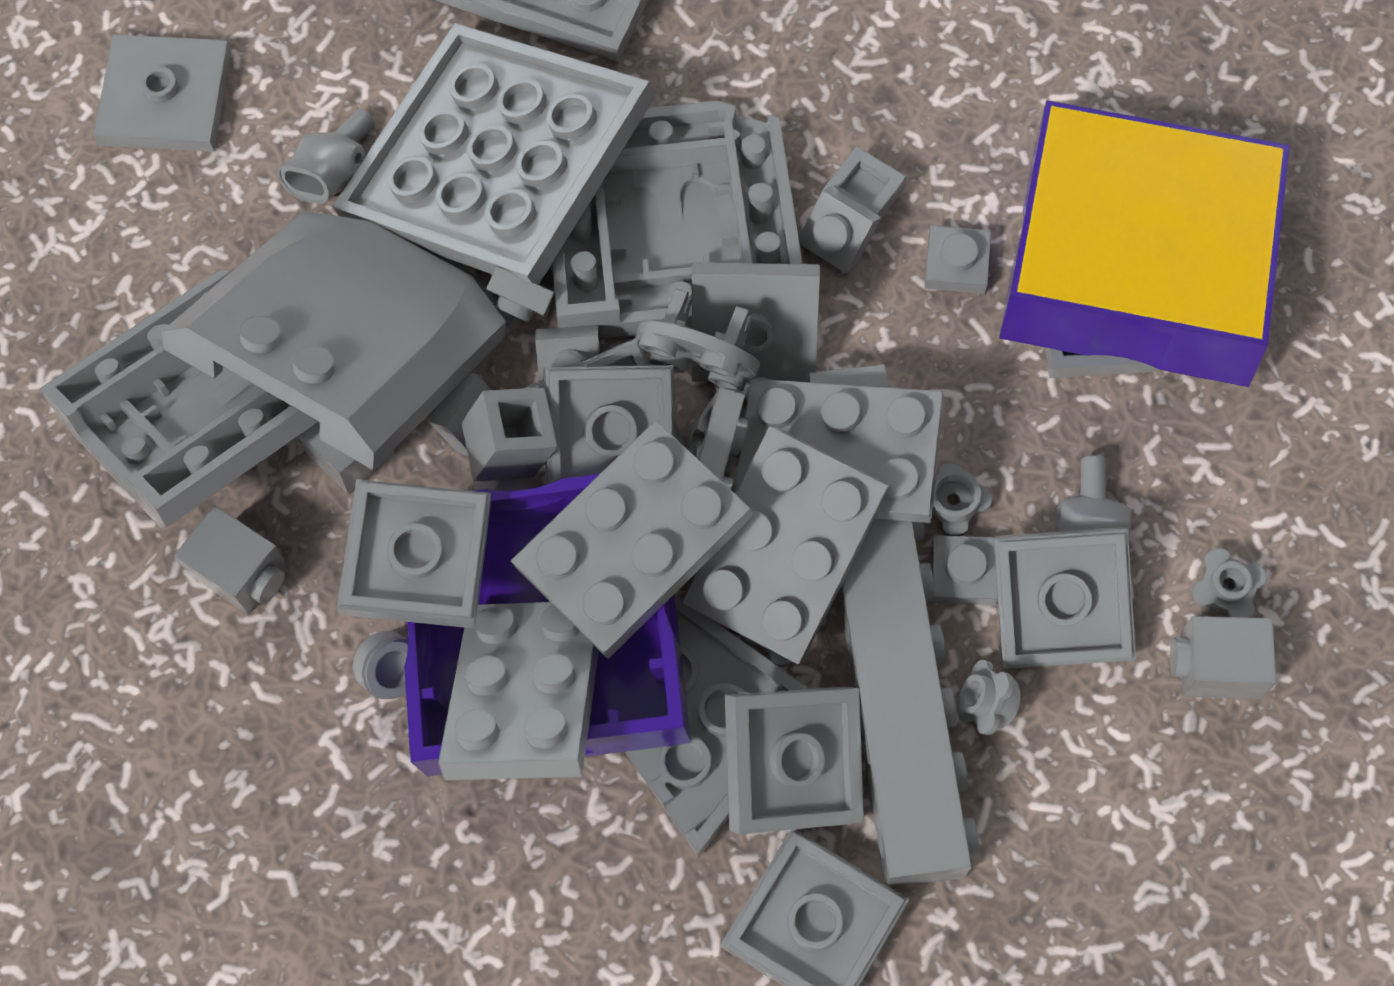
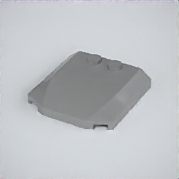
(704, 193)
(343, 329)
(165, 424)

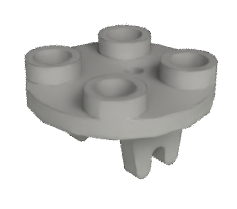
(678, 345)

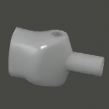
(326, 160)
(1092, 508)

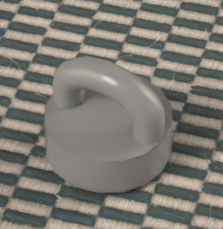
(381, 663)

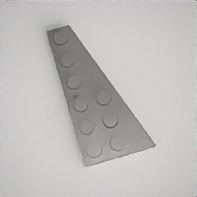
(693, 776)

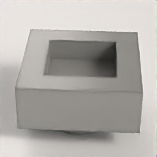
(868, 181)
(839, 229)
(957, 259)
(518, 296)
(566, 346)
(453, 409)
(964, 570)

